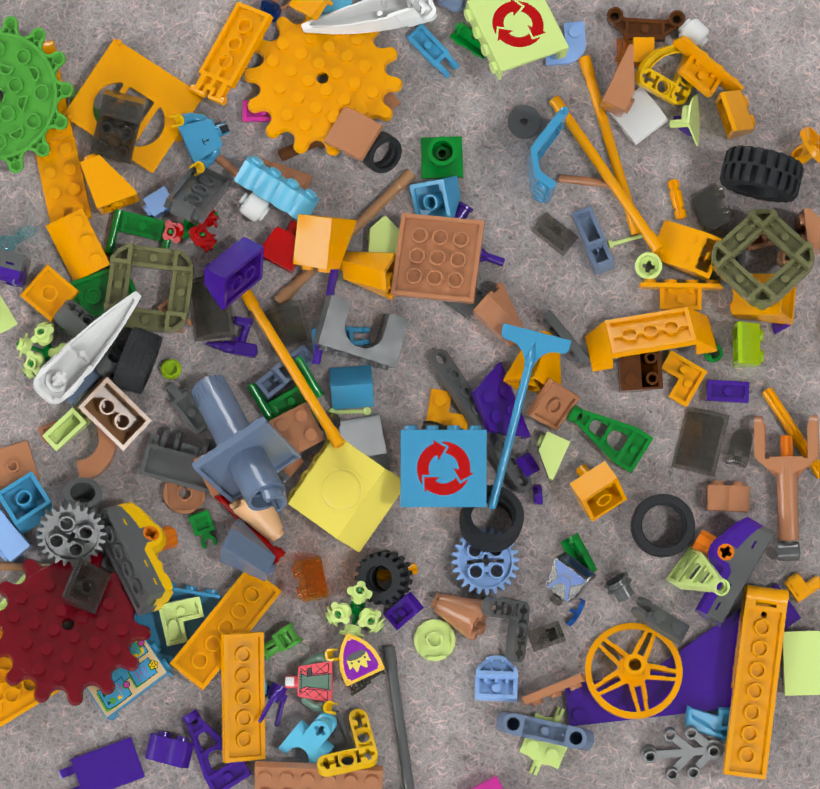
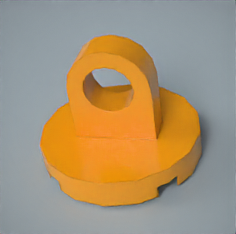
(810, 146)

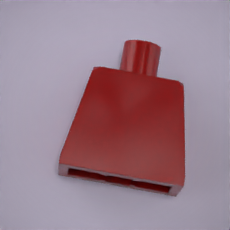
(280, 247)

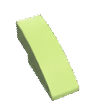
(67, 428)

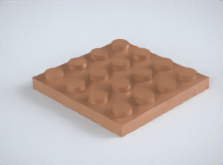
(437, 258)

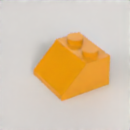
(734, 113)

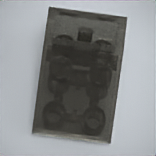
(117, 126)

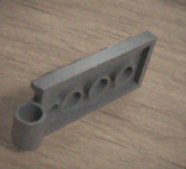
(197, 195)

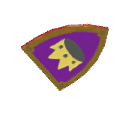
(357, 659)

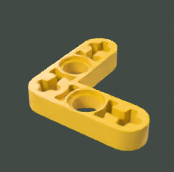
(360, 749)

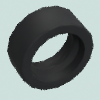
(391, 158)

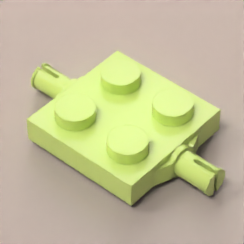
(543, 752)

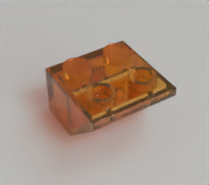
(311, 579)

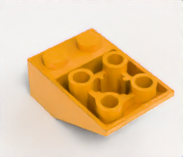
(687, 249)

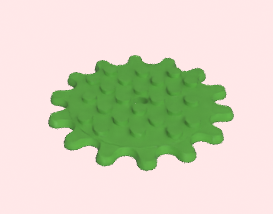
(30, 94)

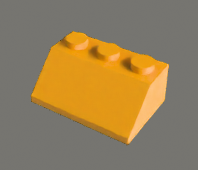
(78, 244)

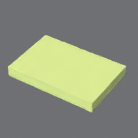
(801, 663)

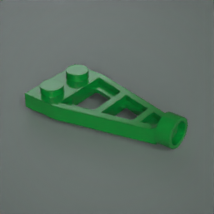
(634, 447)

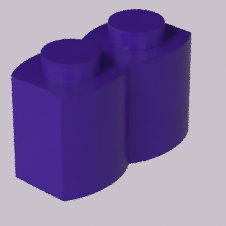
(169, 750)

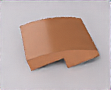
(353, 133)

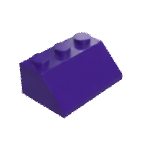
(234, 271)

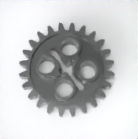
(71, 533)

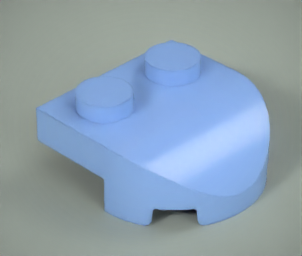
(496, 680)

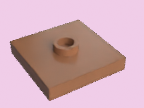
(552, 404)
(15, 463)

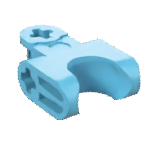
(312, 737)

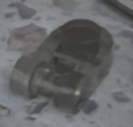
(740, 440)

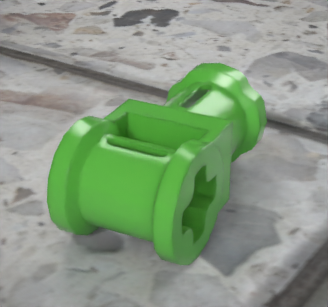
(282, 641)

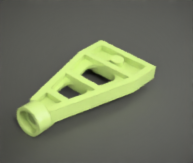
(686, 566)

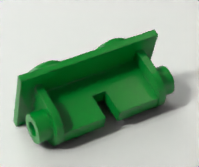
(464, 37)
(575, 547)

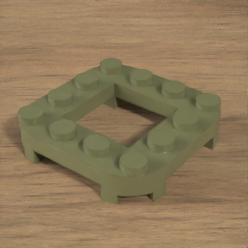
(784, 237)
(159, 259)

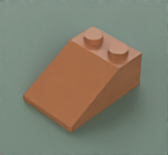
(621, 88)

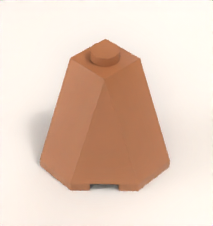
(496, 310)

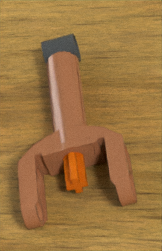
(787, 470)

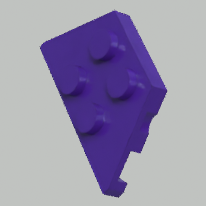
(496, 402)

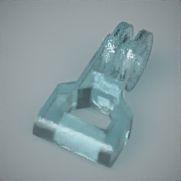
(9, 243)

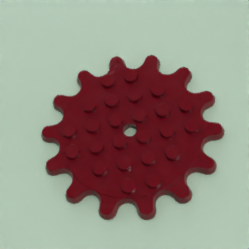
(62, 657)

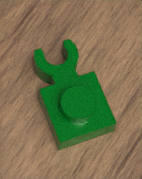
(203, 525)

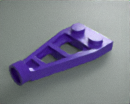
(226, 776)

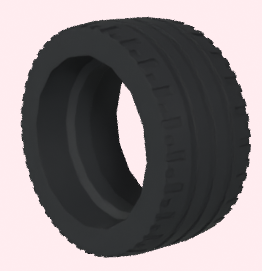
(137, 360)
(688, 525)
(488, 542)

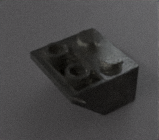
(711, 209)

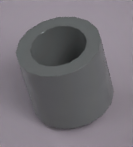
(85, 491)

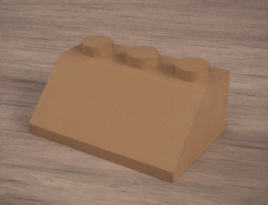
(113, 413)

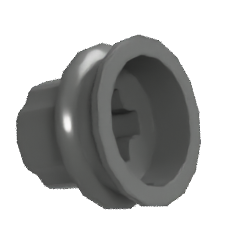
(620, 587)

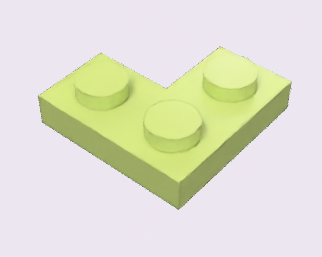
(173, 617)

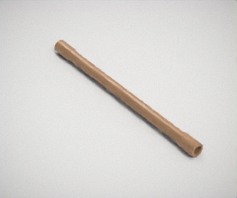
(398, 185)

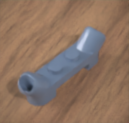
(545, 730)

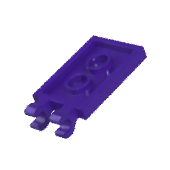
(106, 766)

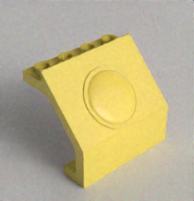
(345, 493)

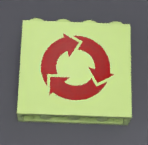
(514, 32)

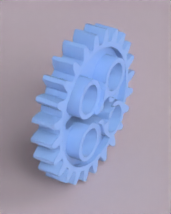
(486, 580)

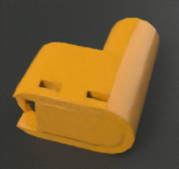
(799, 588)

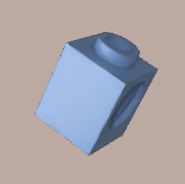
(155, 203)

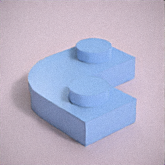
(575, 37)

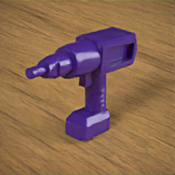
(239, 346)

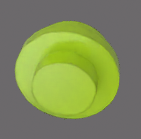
(171, 369)

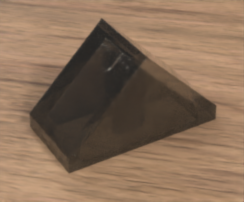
(546, 636)

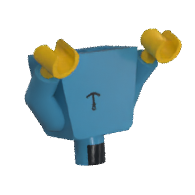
(200, 138)

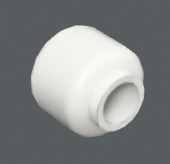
(695, 31)
(253, 207)

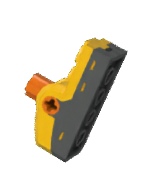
(133, 548)

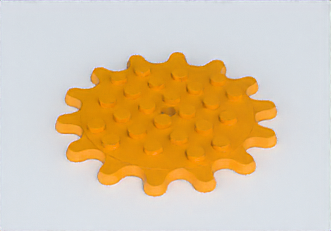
(303, 104)

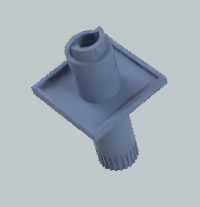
(245, 453)

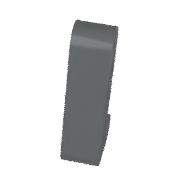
(75, 320)

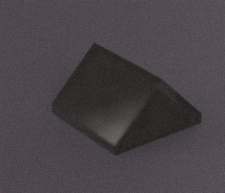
(85, 586)

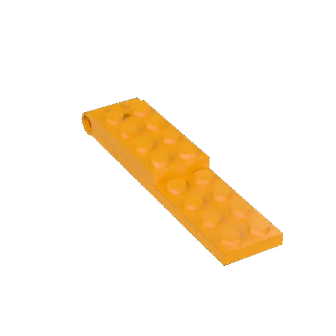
(61, 168)
(755, 681)

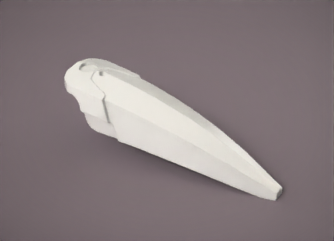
(373, 17)
(80, 356)

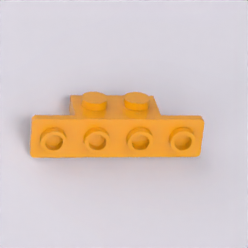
(702, 70)
(680, 295)

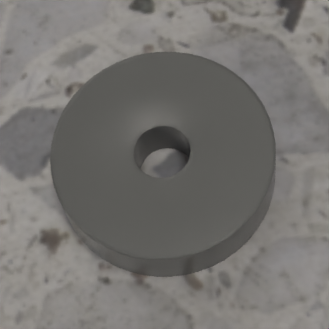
(524, 131)

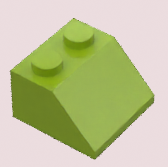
(746, 344)

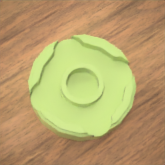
(432, 648)

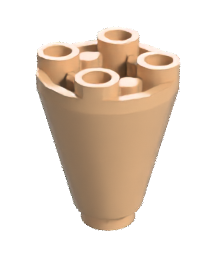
(264, 522)

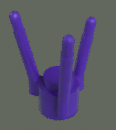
(275, 693)

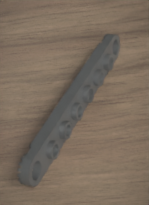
(461, 394)

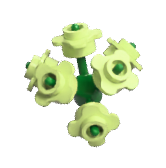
(43, 336)
(368, 617)

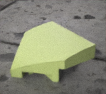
(383, 236)

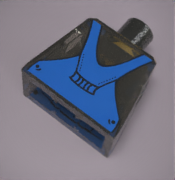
(568, 579)

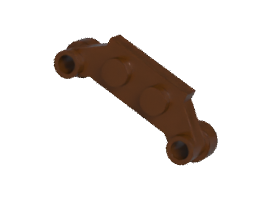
(644, 27)

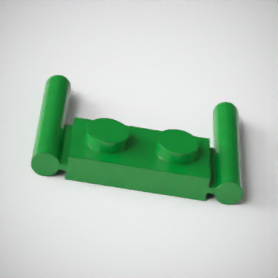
(135, 225)
(289, 398)

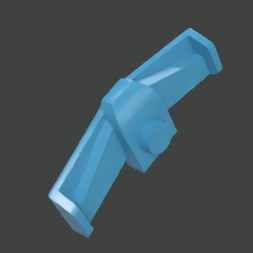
(709, 723)

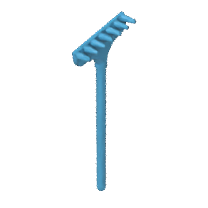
(533, 346)

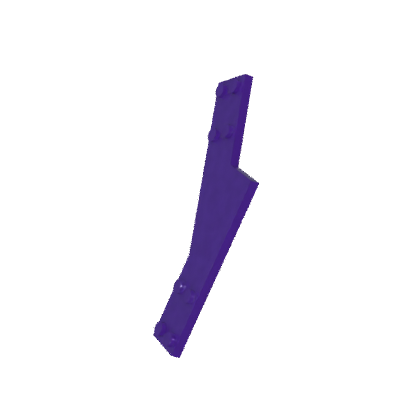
(704, 683)

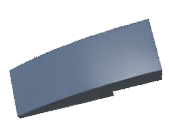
(593, 240)
(279, 377)

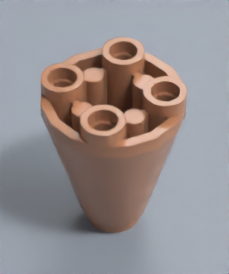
(461, 613)

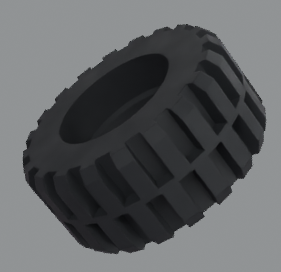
(761, 173)

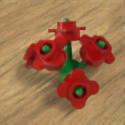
(197, 232)

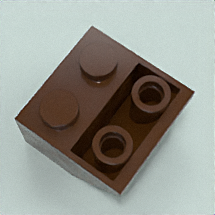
(640, 372)

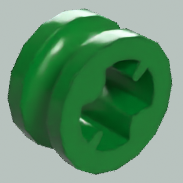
(709, 358)

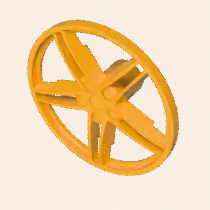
(633, 670)

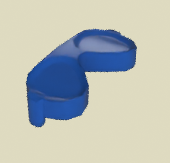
(576, 612)

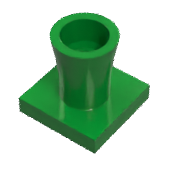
(441, 167)

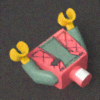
(315, 682)

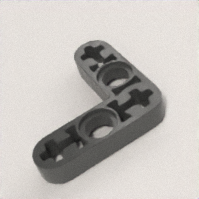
(512, 615)

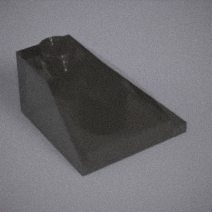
(290, 324)

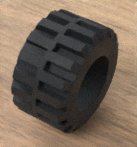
(399, 573)

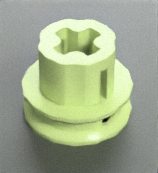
(655, 262)

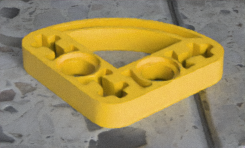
(670, 86)

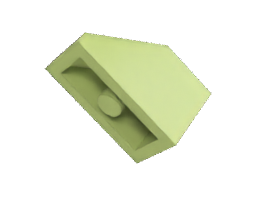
(551, 452)

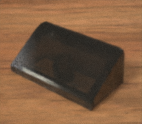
(554, 234)

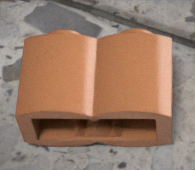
(727, 497)

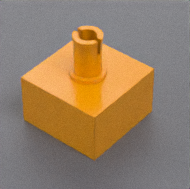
(597, 490)

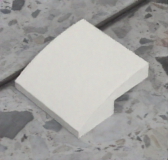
(642, 118)

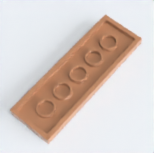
(297, 427)
(305, 776)

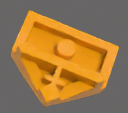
(310, 8)

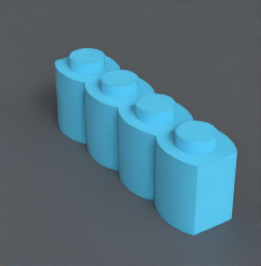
(275, 188)

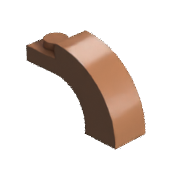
(99, 460)

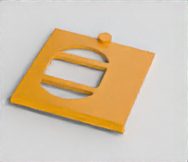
(134, 71)

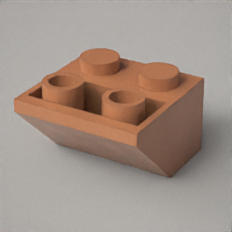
(809, 228)

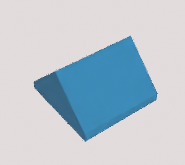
(351, 387)

